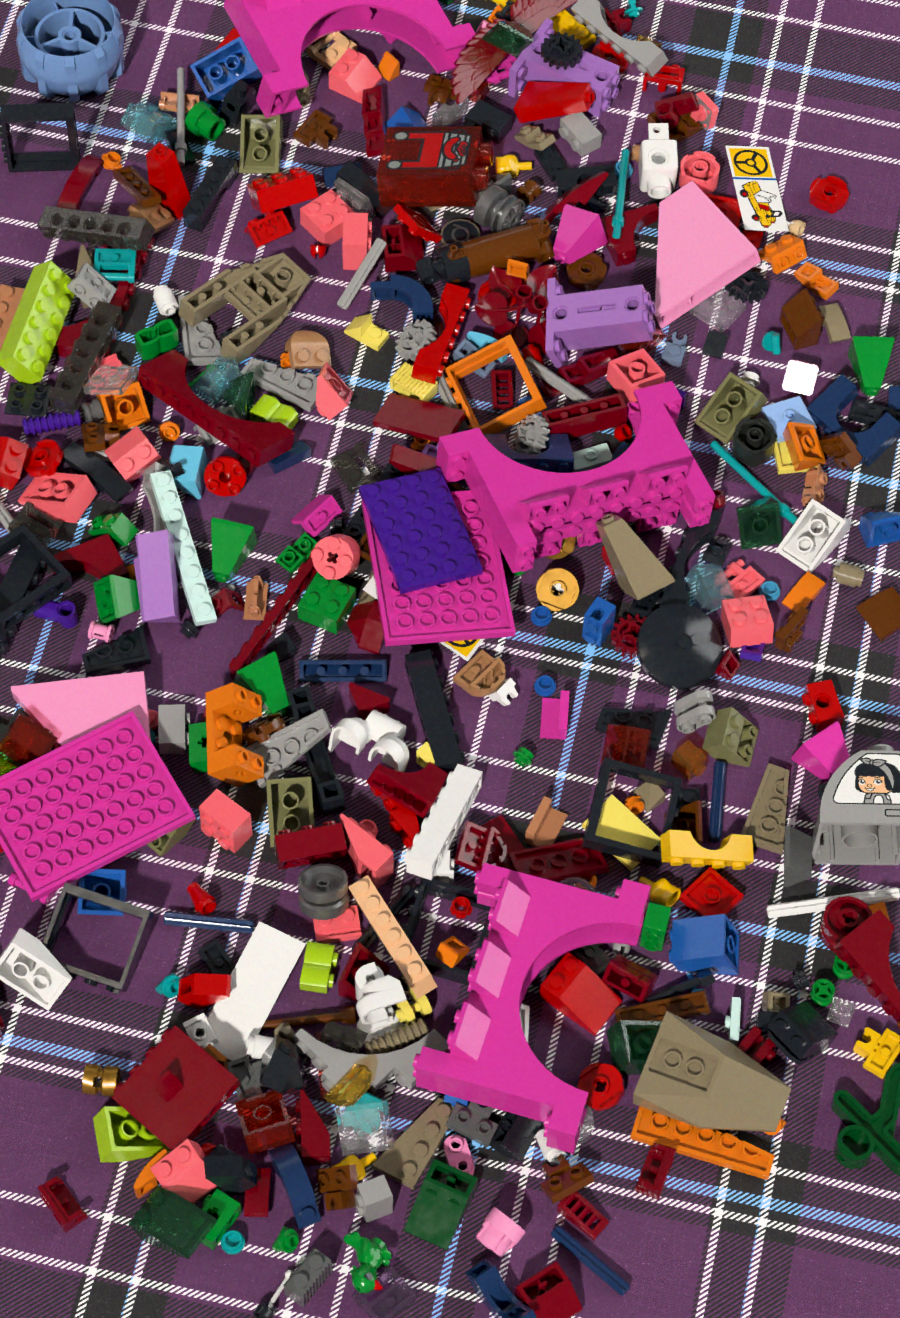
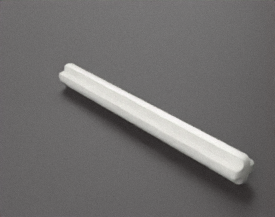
(820, 904)

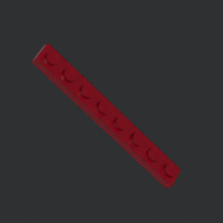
(274, 617)

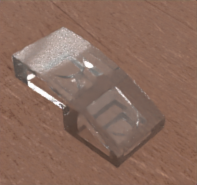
(448, 114)

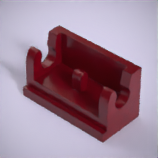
(655, 1171)
(61, 1203)

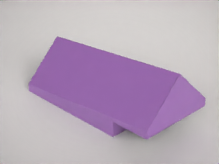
(157, 577)

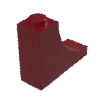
(623, 249)
(94, 557)
(411, 789)

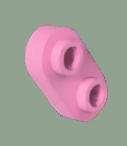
(458, 1156)

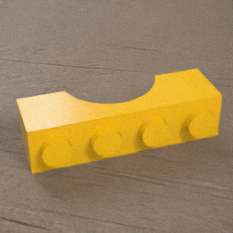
(680, 848)

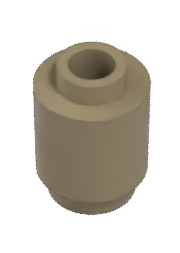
(848, 574)

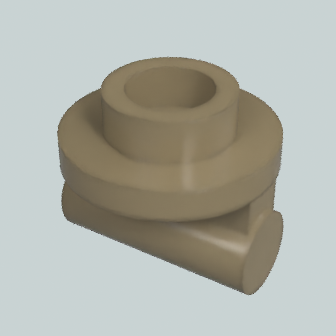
(285, 1032)

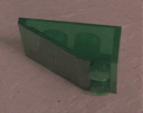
(631, 1044)
(172, 1223)

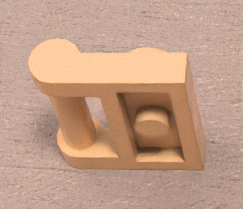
(334, 52)

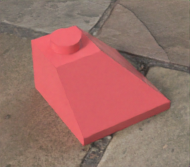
(331, 393)

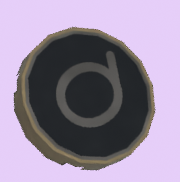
(459, 231)

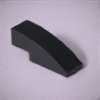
(362, 182)

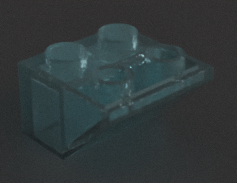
(147, 122)

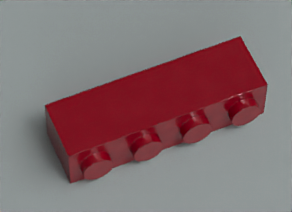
(587, 416)

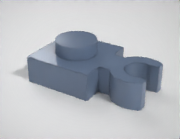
(674, 351)

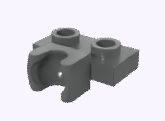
(248, 1076)
(472, 1122)

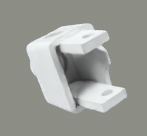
(658, 162)

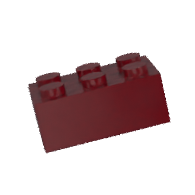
(309, 845)

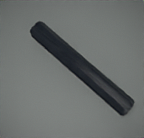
(395, 906)

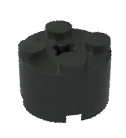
(753, 441)

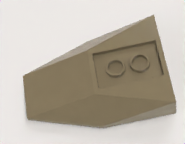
(708, 1081)

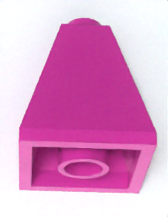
(578, 234)
(823, 752)

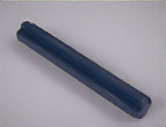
(717, 801)
(208, 922)
(590, 1260)

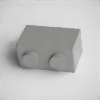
(580, 133)
(172, 729)
(374, 1199)

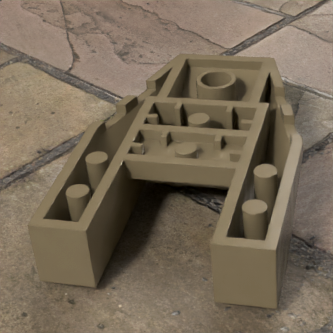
(258, 291)

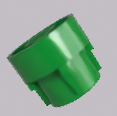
(204, 121)

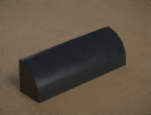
(515, 1135)

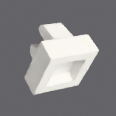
(501, 693)

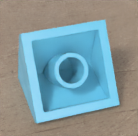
(193, 463)

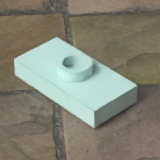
(591, 458)
(732, 1022)

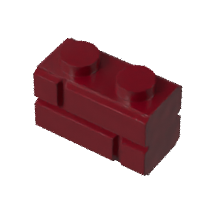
(629, 978)

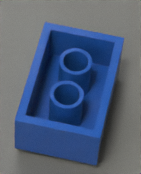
(224, 68)

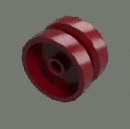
(841, 918)

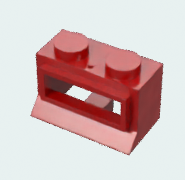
(666, 75)

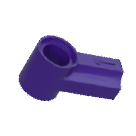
(56, 612)

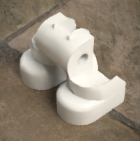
(376, 727)
(375, 997)

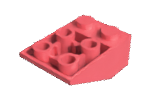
(366, 853)

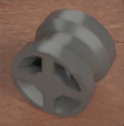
(92, 410)

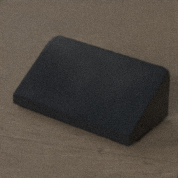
(171, 139)

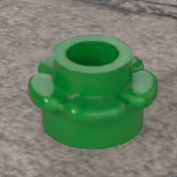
(523, 757)

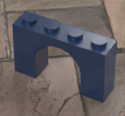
(869, 443)
(556, 458)

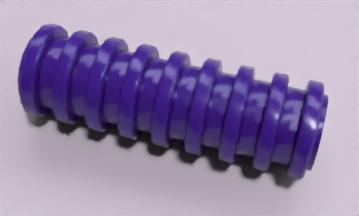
(50, 422)

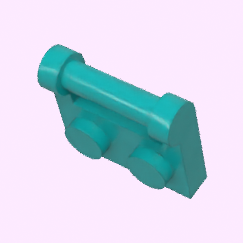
(116, 260)

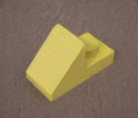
(366, 332)

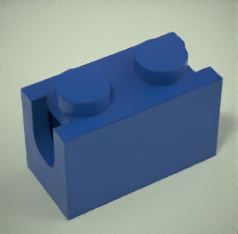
(598, 624)

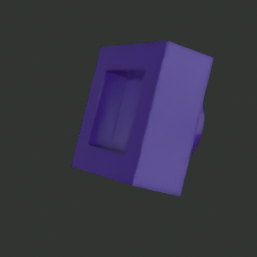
(753, 652)

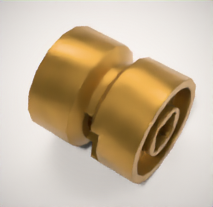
(109, 1079)

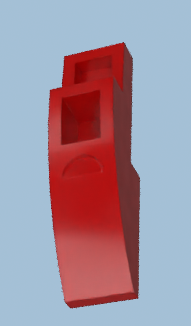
(401, 819)

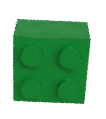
(327, 603)

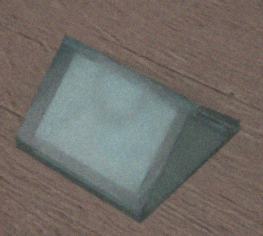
(216, 379)
(707, 587)

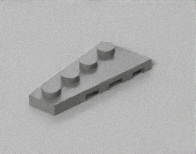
(199, 342)
(286, 383)
(290, 744)

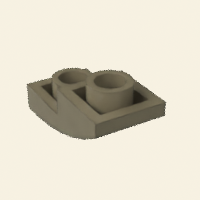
(533, 137)
(835, 323)

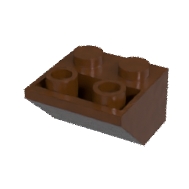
(801, 320)

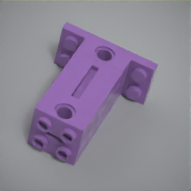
(592, 69)
(596, 319)

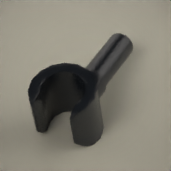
(176, 469)

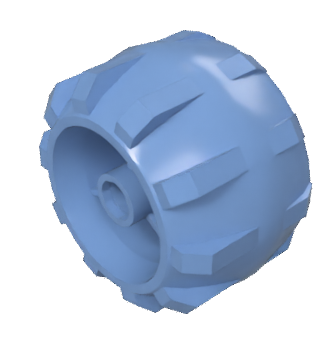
(70, 46)

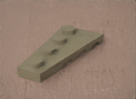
(768, 810)
(416, 1146)

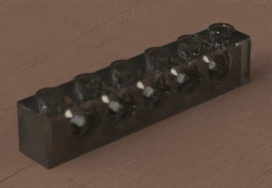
(95, 228)
(85, 357)

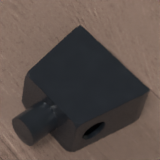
(240, 96)

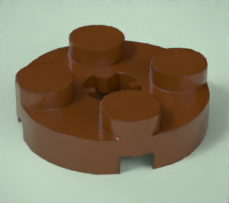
(589, 280)
(261, 731)

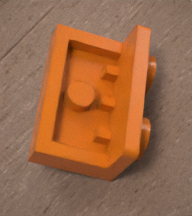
(783, 253)

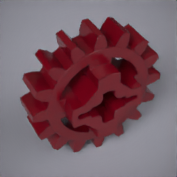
(627, 640)

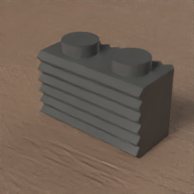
(308, 1277)

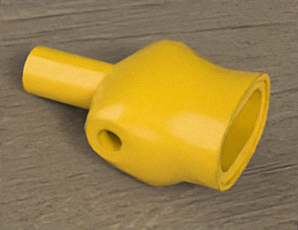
(511, 165)
(662, 891)
(360, 1163)

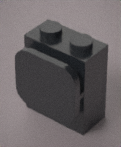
(801, 1032)

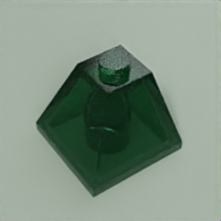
(509, 37)
(241, 395)
(759, 523)

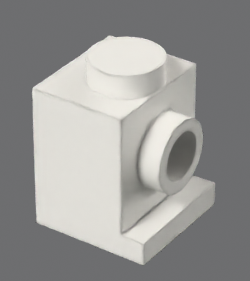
(446, 870)
(197, 1024)

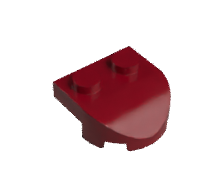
(479, 846)

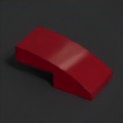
(258, 1197)

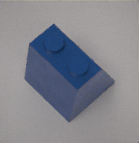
(705, 945)

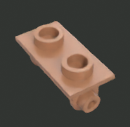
(169, 101)
(816, 480)
(255, 599)

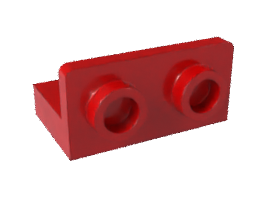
(268, 229)

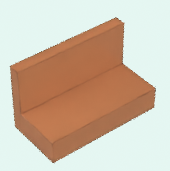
(545, 824)

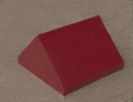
(359, 957)

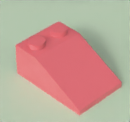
(60, 495)

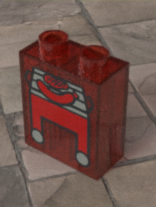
(433, 166)

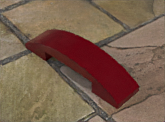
(79, 182)

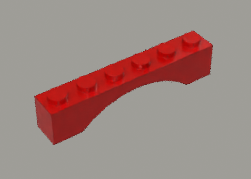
(430, 359)

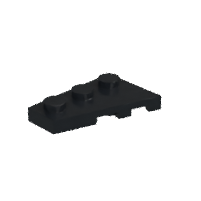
(122, 654)
(646, 719)

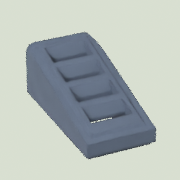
(470, 349)

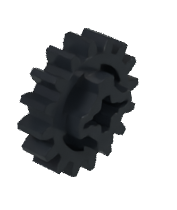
(561, 50)
(748, 287)

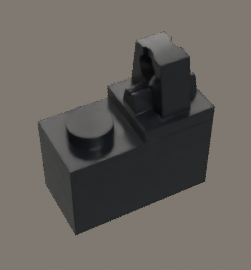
(494, 122)

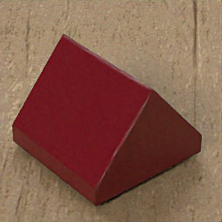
(728, 666)

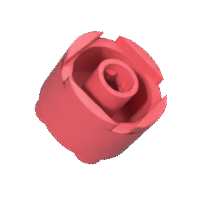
(700, 169)
(324, 556)

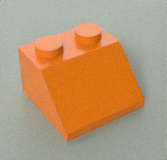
(125, 409)

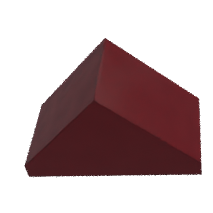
(366, 701)

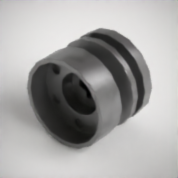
(498, 209)

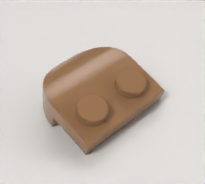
(156, 215)
(307, 350)
(481, 675)

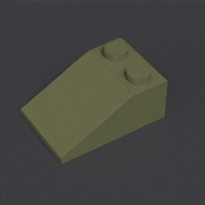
(260, 144)
(728, 406)
(289, 804)

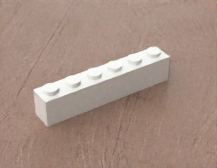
(443, 822)

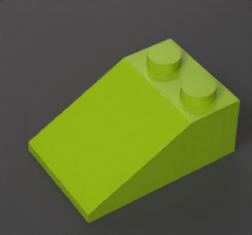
(123, 1137)

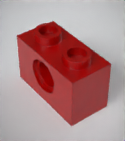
(822, 694)

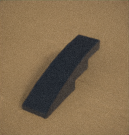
(97, 471)

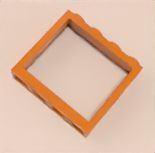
(481, 358)

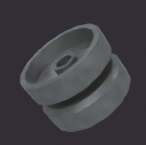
(323, 891)

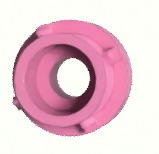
(499, 1232)

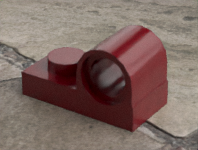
(671, 108)

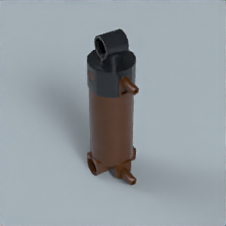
(477, 256)

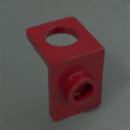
(223, 601)

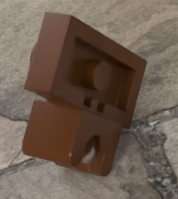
(439, 90)
(316, 128)
(98, 438)
(843, 448)
(791, 633)
(564, 1180)
(338, 1186)

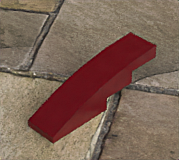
(374, 120)
(578, 194)
(583, 372)

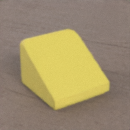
(424, 755)

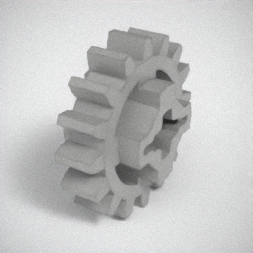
(414, 338)
(531, 435)

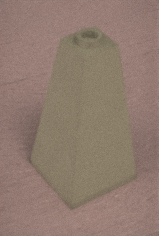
(632, 562)

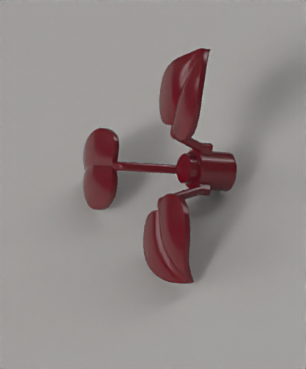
(510, 286)
(493, 305)

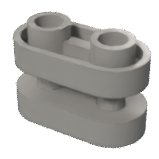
(694, 711)

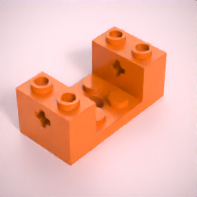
(225, 712)

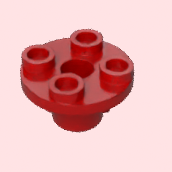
(225, 476)

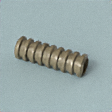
(397, 1038)

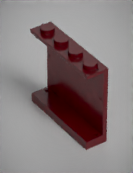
(203, 1093)

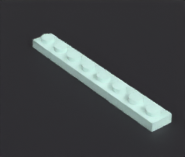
(185, 552)

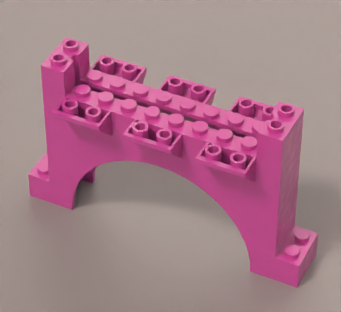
(282, 29)
(539, 508)
(527, 929)

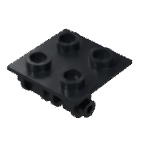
(27, 399)

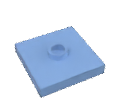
(784, 412)

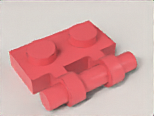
(746, 580)

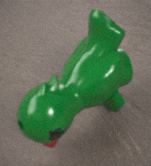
(370, 1256)

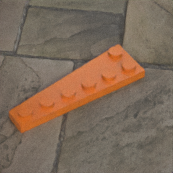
(701, 1144)

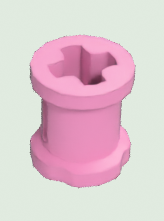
(101, 631)

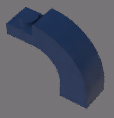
(406, 291)
(296, 1184)
(495, 1293)

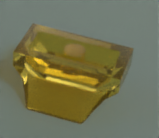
(350, 1086)

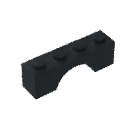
(200, 206)

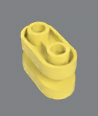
(406, 1012)

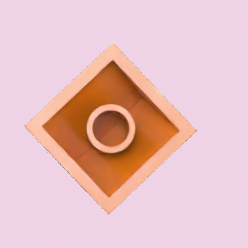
(803, 446)

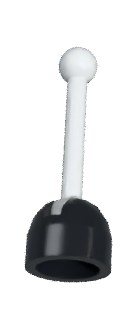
(266, 1309)

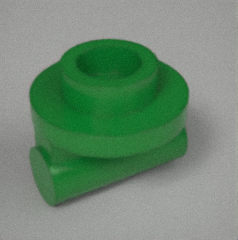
(286, 1240)

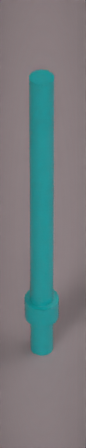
(618, 219)
(784, 509)

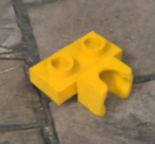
(879, 1051)

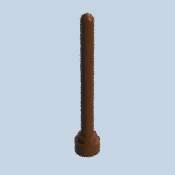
(346, 1016)

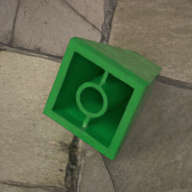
(869, 361)
(230, 547)
(115, 598)
(265, 680)

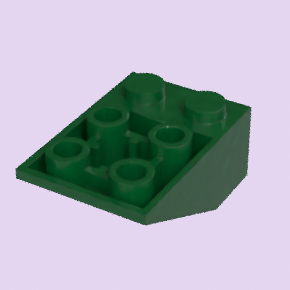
(441, 1204)

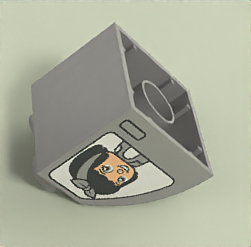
(861, 811)

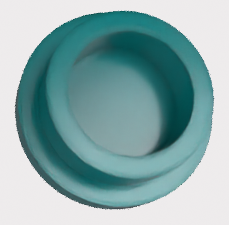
(232, 1242)

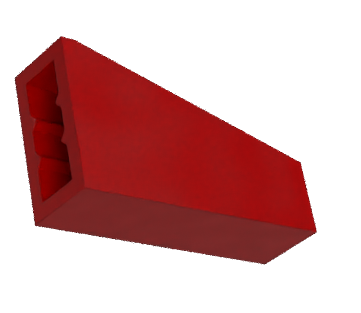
(552, 100)
(167, 179)

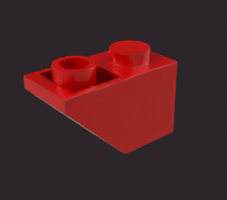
(204, 989)

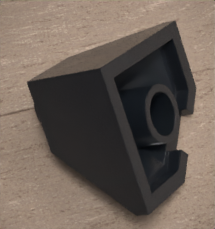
(282, 1066)
(229, 1170)

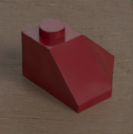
(367, 627)

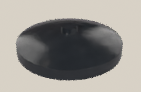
(679, 646)

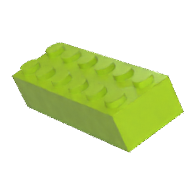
(37, 323)

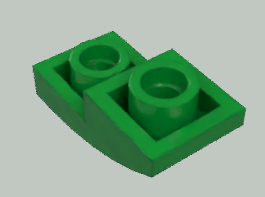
(294, 556)

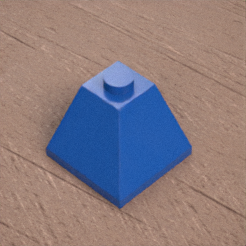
(880, 528)

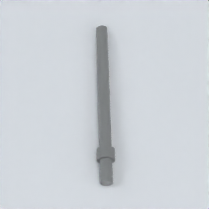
(181, 146)

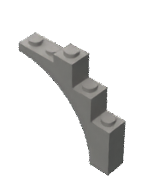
(383, 1066)

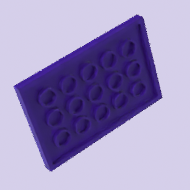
(420, 530)

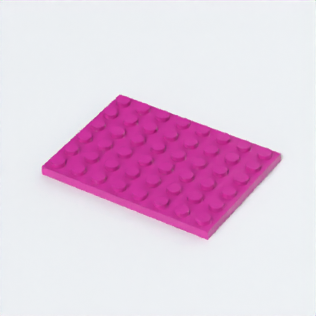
(449, 611)
(87, 806)

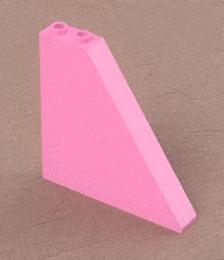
(695, 253)
(84, 704)

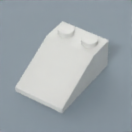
(813, 536)
(33, 970)

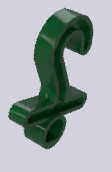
(869, 1132)

